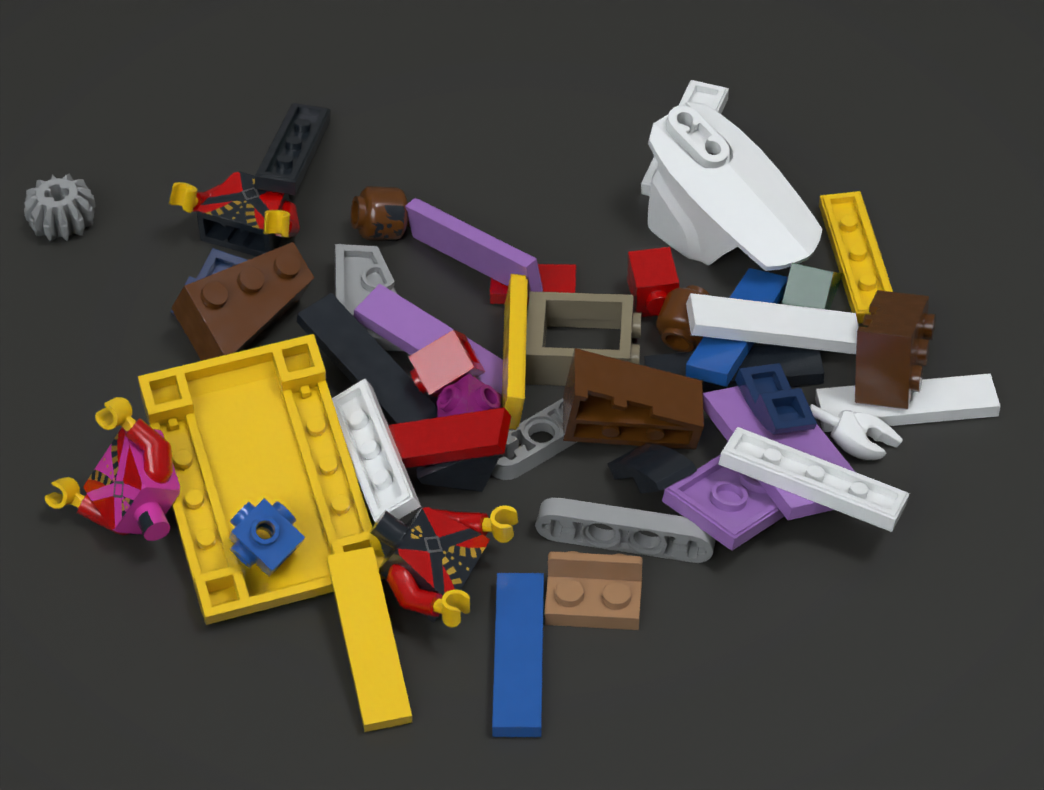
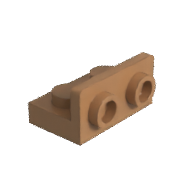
(593, 590)

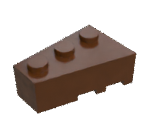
(893, 349)

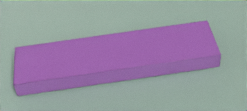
(471, 245)
(414, 329)

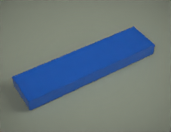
(719, 359)
(518, 655)

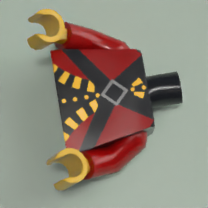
(239, 215)
(436, 555)

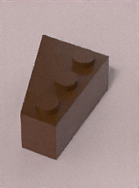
(241, 302)
(630, 404)

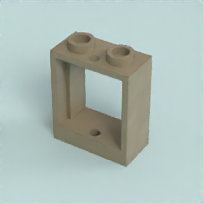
(576, 310)

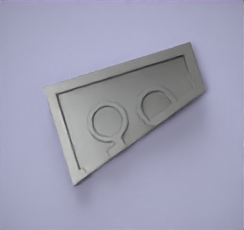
(356, 275)

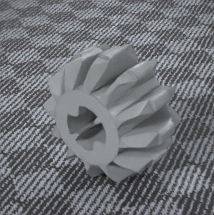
(59, 207)

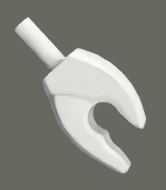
(852, 429)

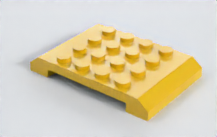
(248, 433)

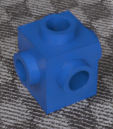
(265, 553)

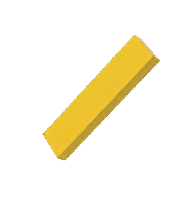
(854, 249)
(514, 348)
(369, 639)

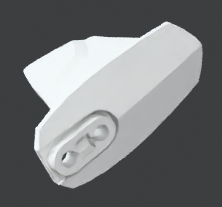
(723, 199)

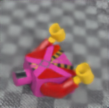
(130, 483)

